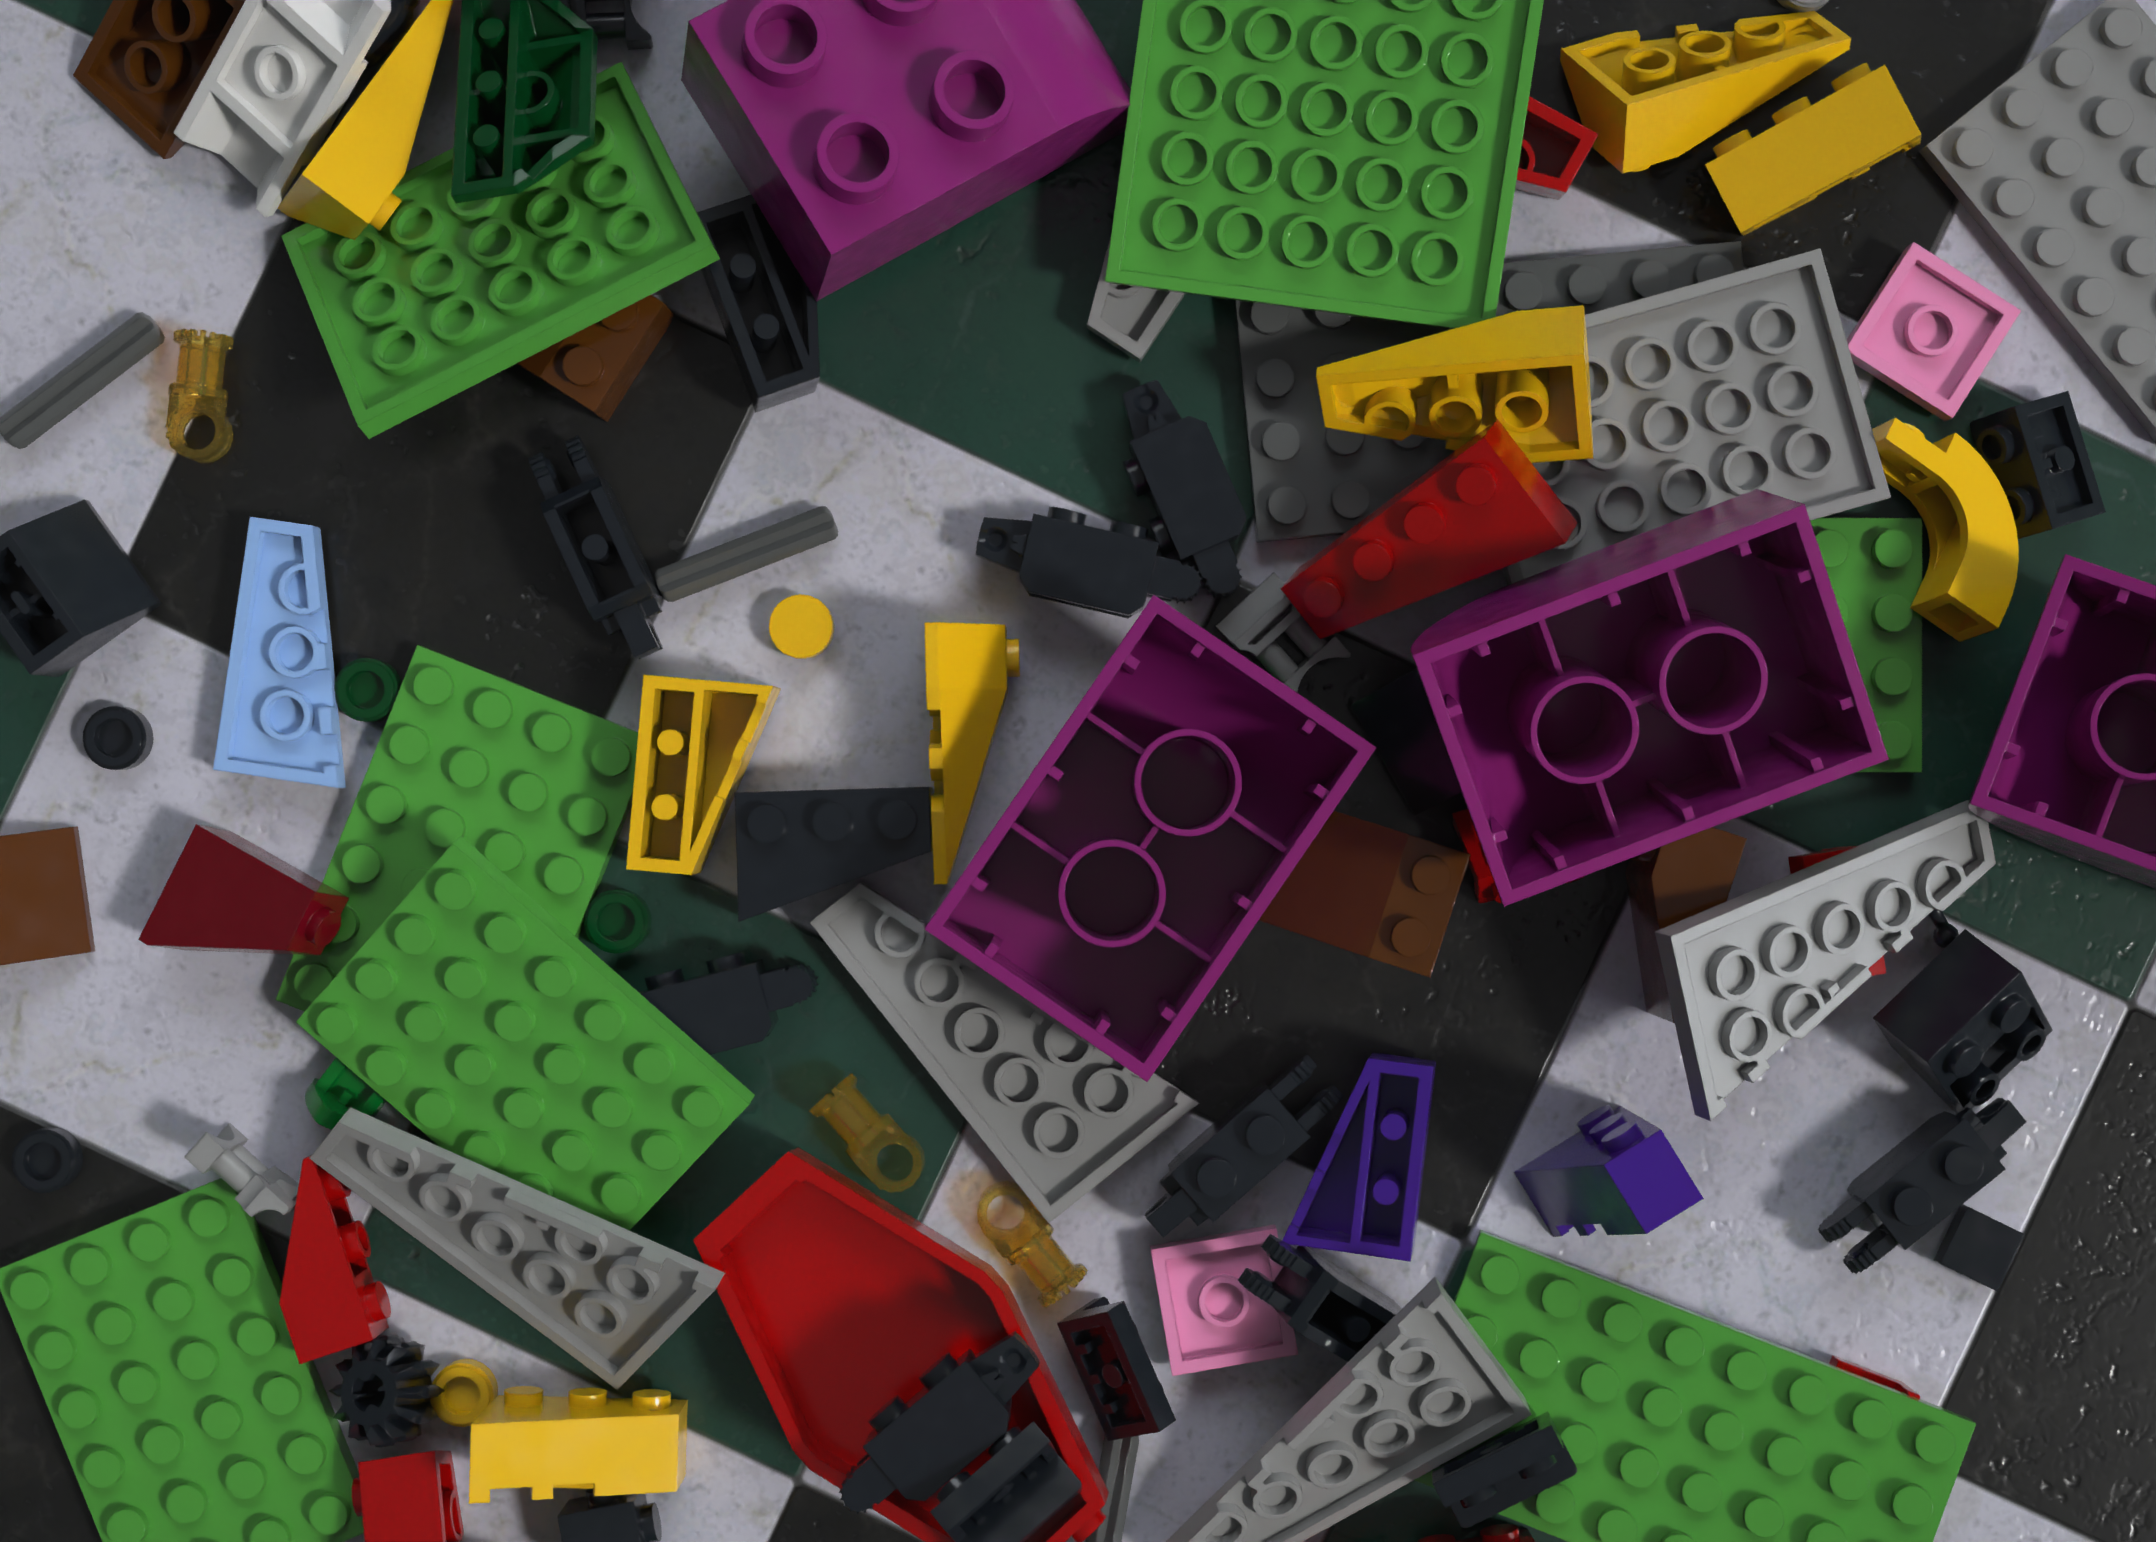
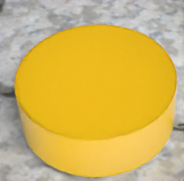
(801, 626)
(468, 1391)

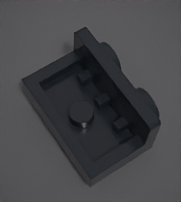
(1010, 1492)

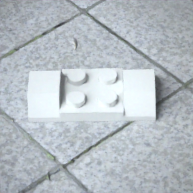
(280, 86)

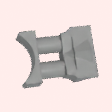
(1262, 619)
(256, 1184)

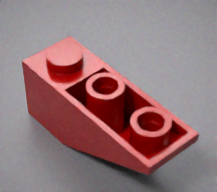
(326, 1278)

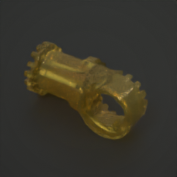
(199, 393)
(867, 1133)
(1030, 1246)

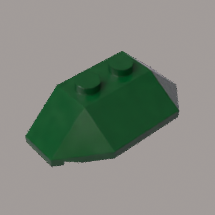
(520, 95)

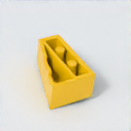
(1813, 147)
(689, 766)
(578, 1443)

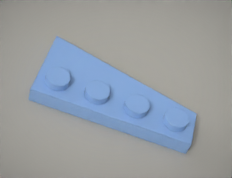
(280, 672)

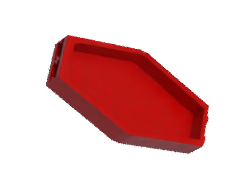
(851, 1307)

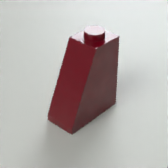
(241, 900)

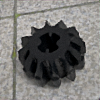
(386, 1391)

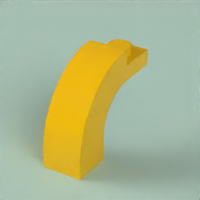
(1967, 527)

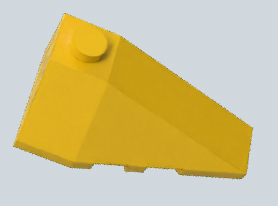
(1675, 92)
(371, 146)
(1455, 383)
(965, 696)

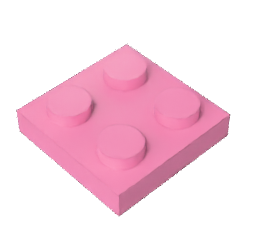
(1930, 331)
(1206, 1310)

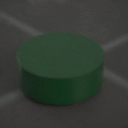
(367, 689)
(617, 921)

